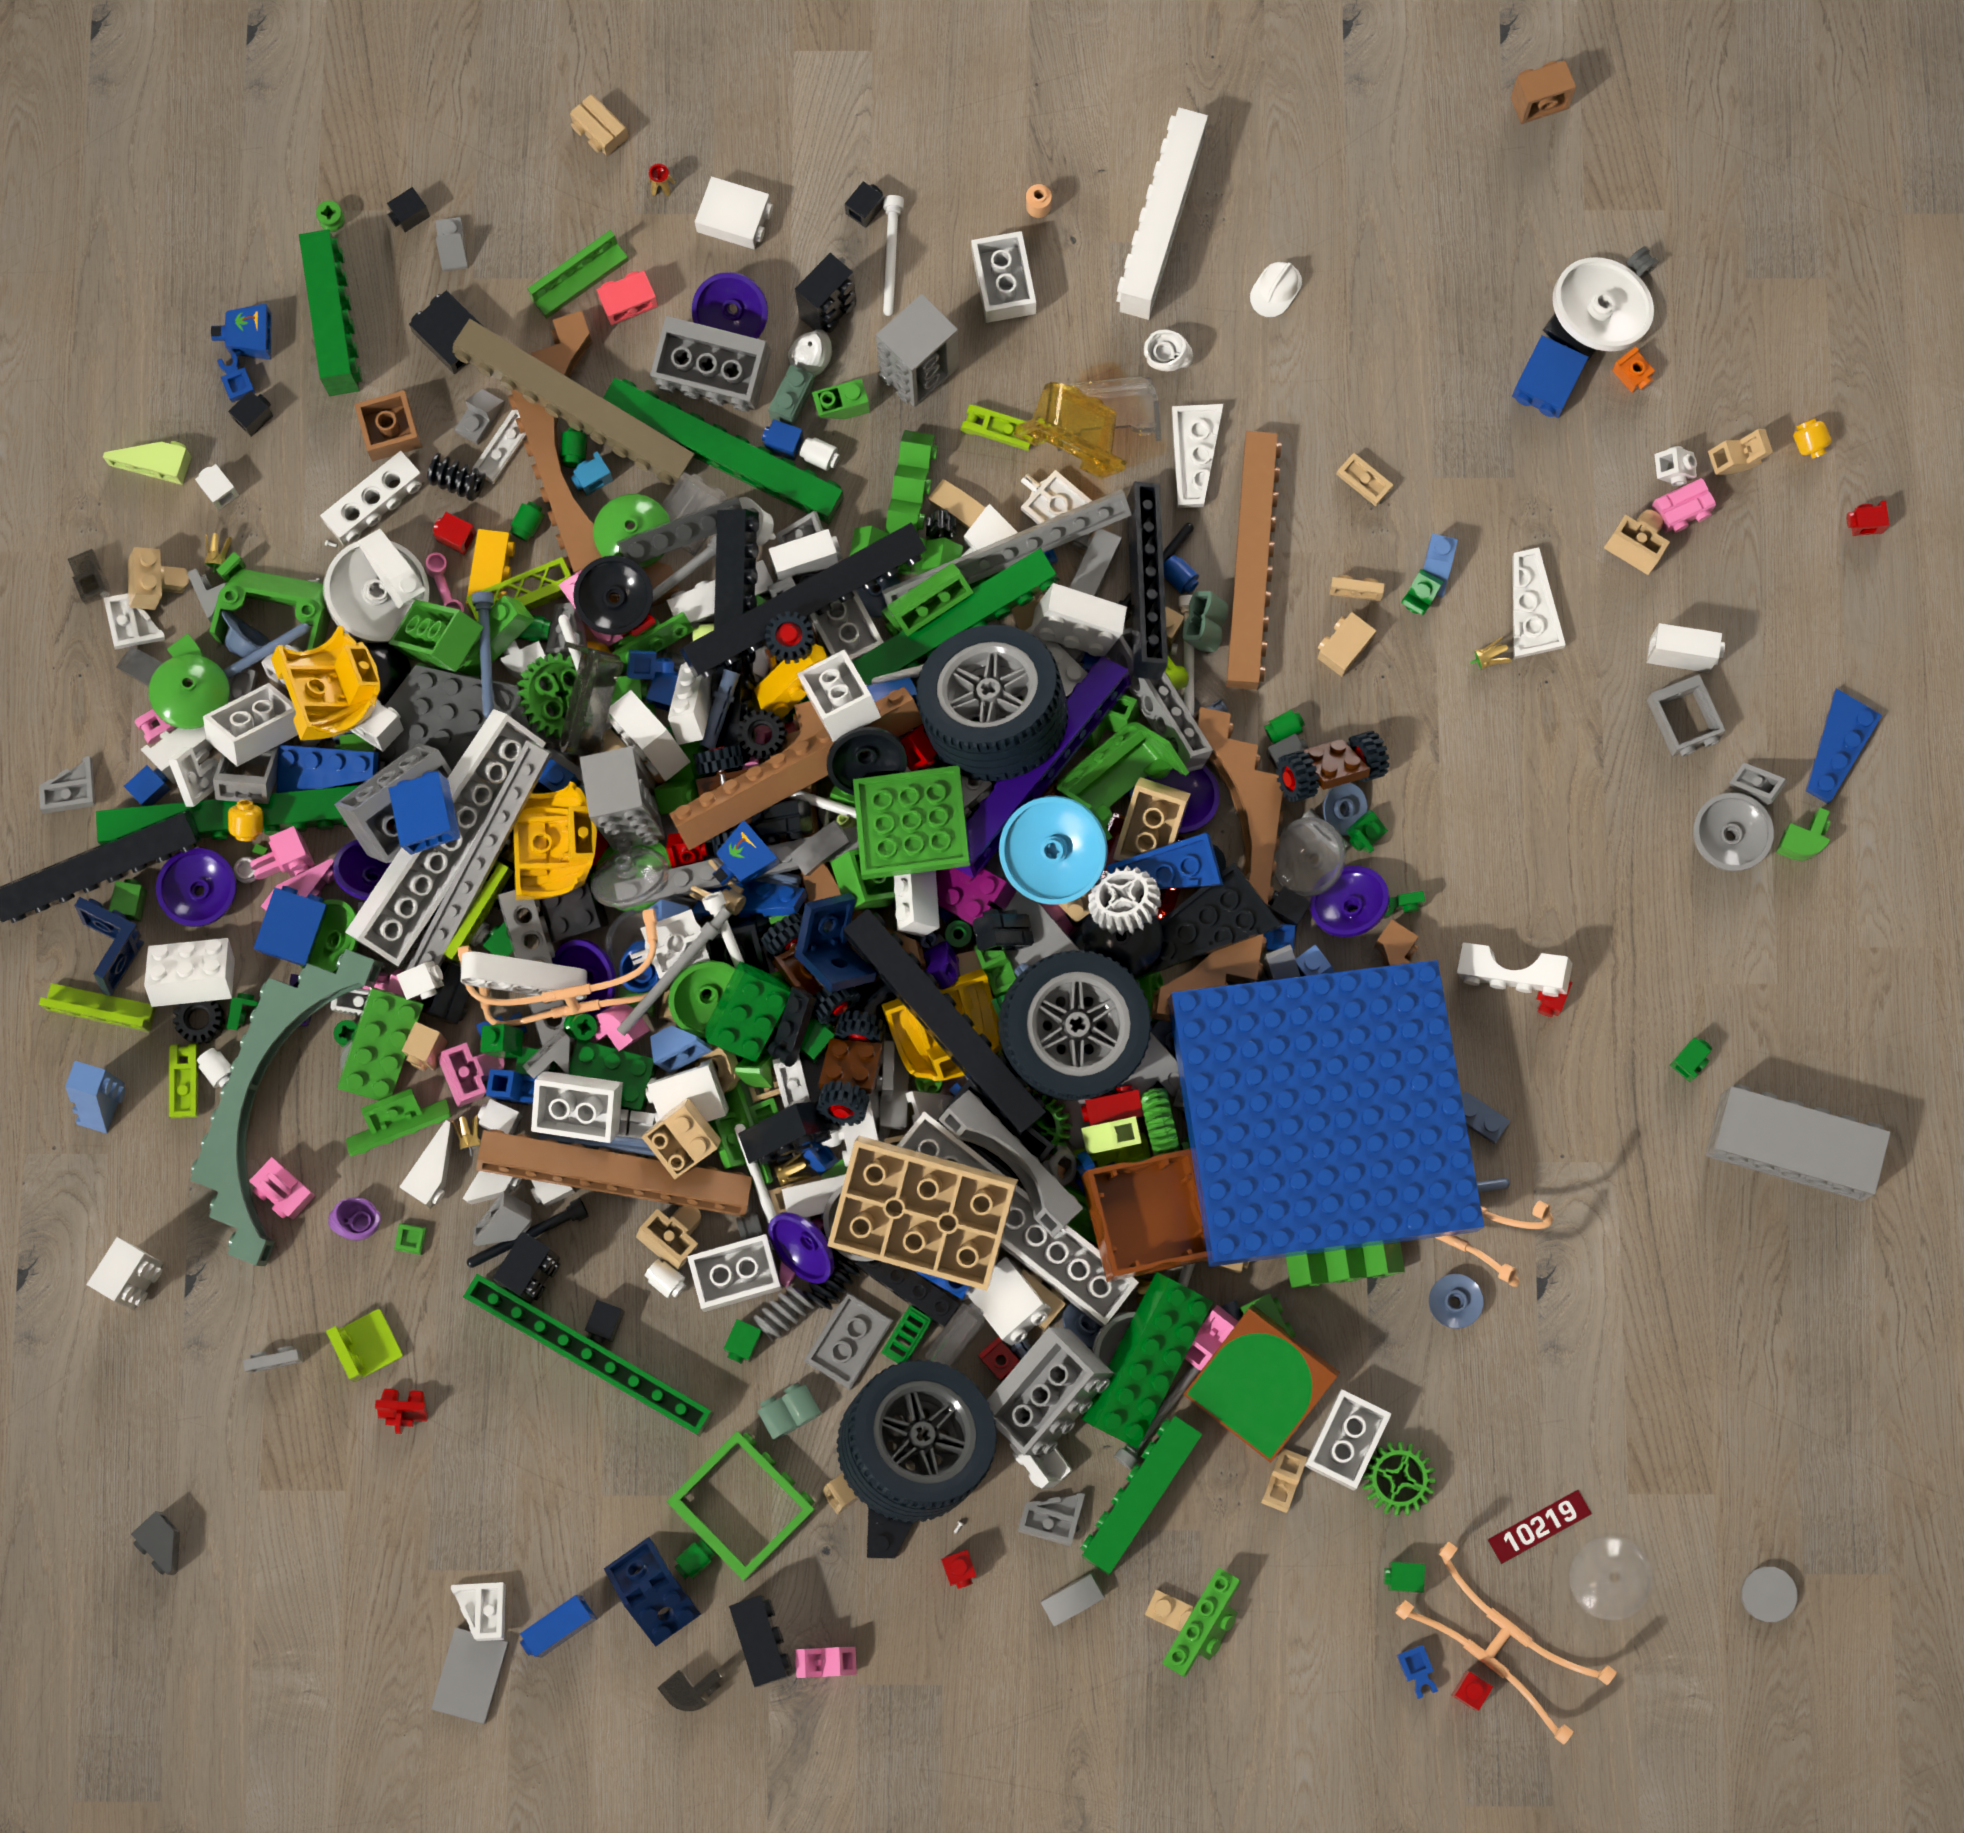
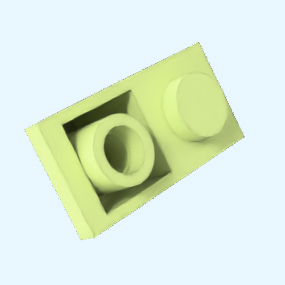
(1111, 1135)

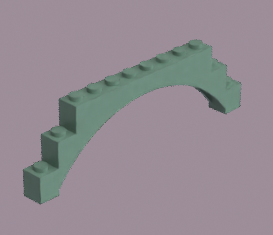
(223, 1152)

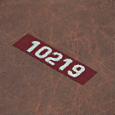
(1539, 1526)

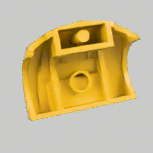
(329, 685)
(553, 844)
(920, 1051)

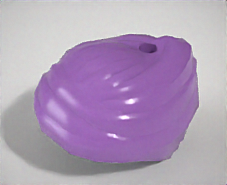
(354, 1219)

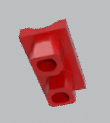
(400, 1412)

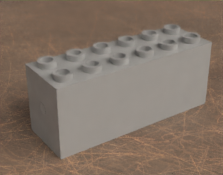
(1798, 1142)

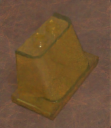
(1077, 426)

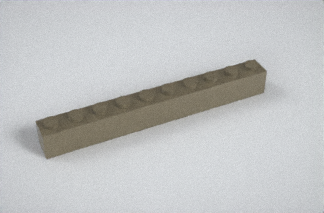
(571, 402)

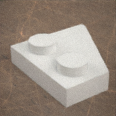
(130, 625)
(483, 1609)

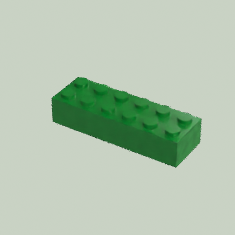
(330, 312)
(1148, 1359)
(1142, 1494)

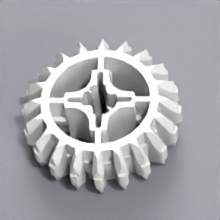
(1123, 909)

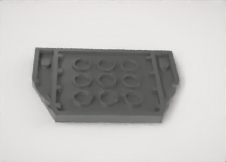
(445, 711)

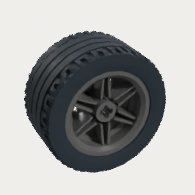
(881, 1475)

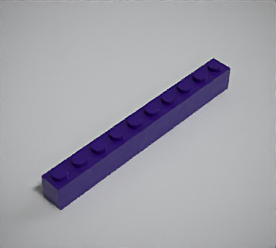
(1086, 709)

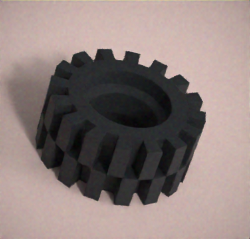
(762, 750)
(203, 1034)

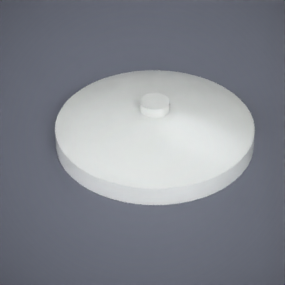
(1603, 304)
(359, 598)

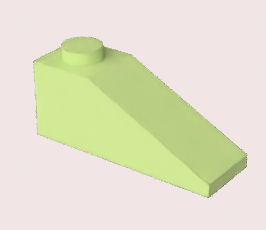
(155, 460)

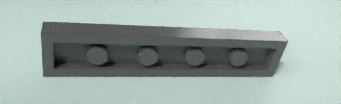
(674, 533)

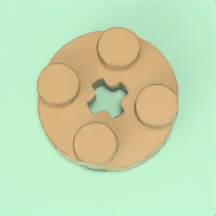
(726, 1065)

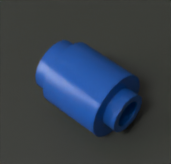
(1180, 575)

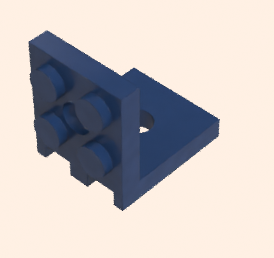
(824, 947)
(122, 950)
(651, 1591)

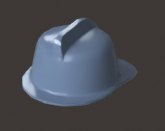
(241, 637)

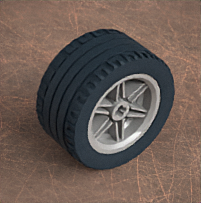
(981, 678)
(1115, 1000)

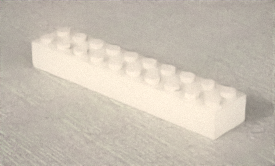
(419, 881)
(1063, 1262)

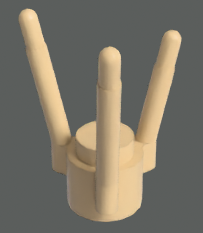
(733, 897)

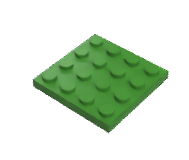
(911, 822)

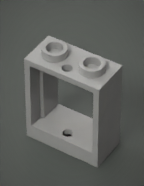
(1691, 685)
(244, 787)

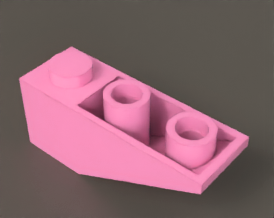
(308, 882)

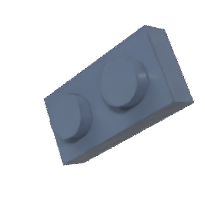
(1483, 1118)

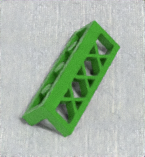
(577, 274)

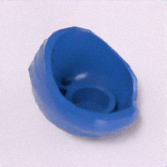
(643, 982)

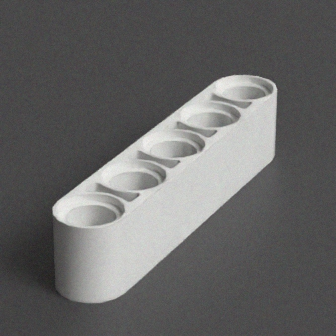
(518, 974)

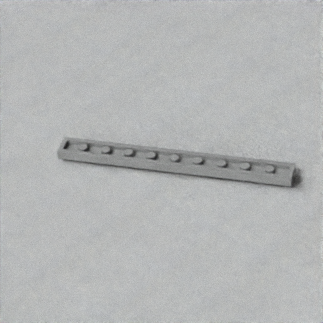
(1018, 546)
(482, 854)
(700, 874)

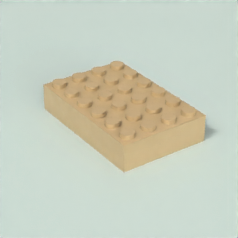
(922, 1212)

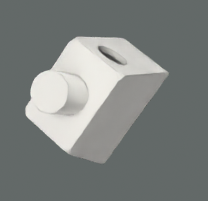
(987, 530)

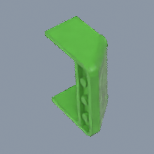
(302, 594)
(1117, 768)

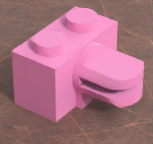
(287, 855)
(467, 1073)
(282, 1189)

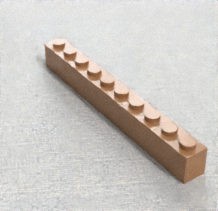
(1252, 560)
(779, 776)
(612, 1172)

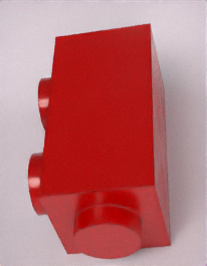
(1113, 1107)

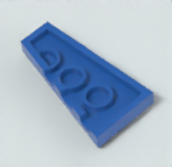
(1843, 738)
(321, 768)
(1178, 864)
(762, 898)

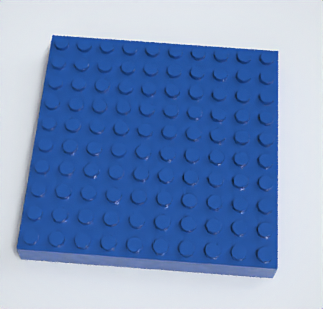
(1324, 1113)

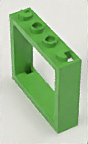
(709, 1537)

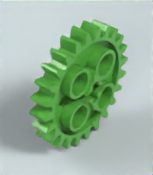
(537, 699)

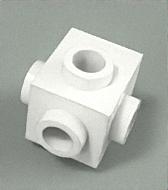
(1675, 465)

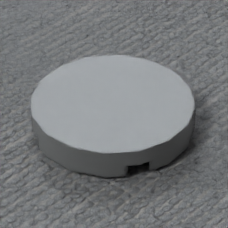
(1769, 1594)

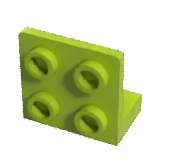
(365, 1345)

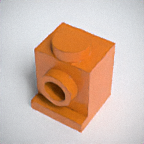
(1631, 379)

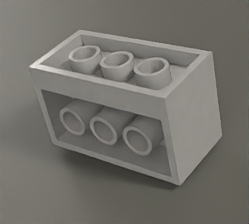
(709, 347)
(917, 351)
(622, 798)
(369, 806)
(1048, 1391)

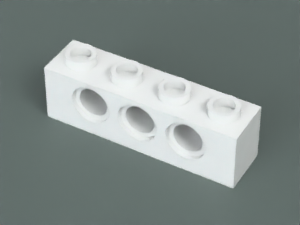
(376, 484)

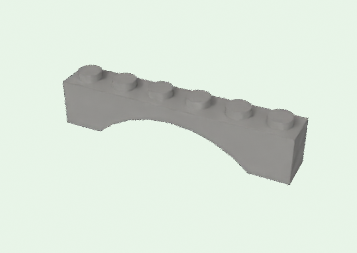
(972, 1122)

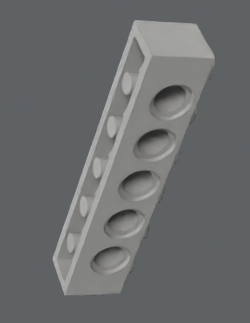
(1163, 708)
(543, 952)

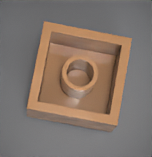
(1543, 91)
(388, 425)

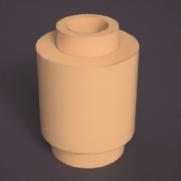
(1038, 200)

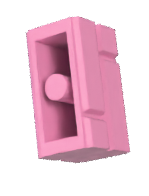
(1684, 506)

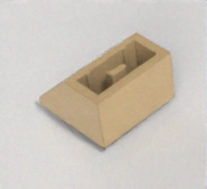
(681, 1138)

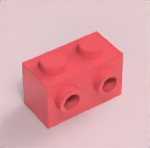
(627, 297)

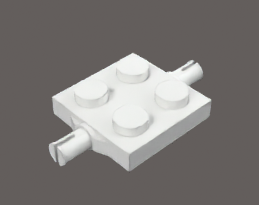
(1051, 497)
(674, 937)

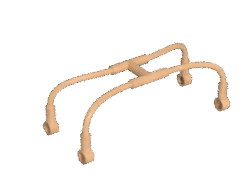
(570, 993)
(1506, 1272)
(1507, 1628)

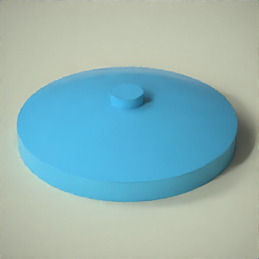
(1053, 850)

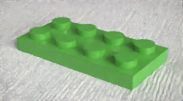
(378, 1043)

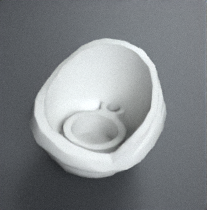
(1163, 348)
(811, 352)

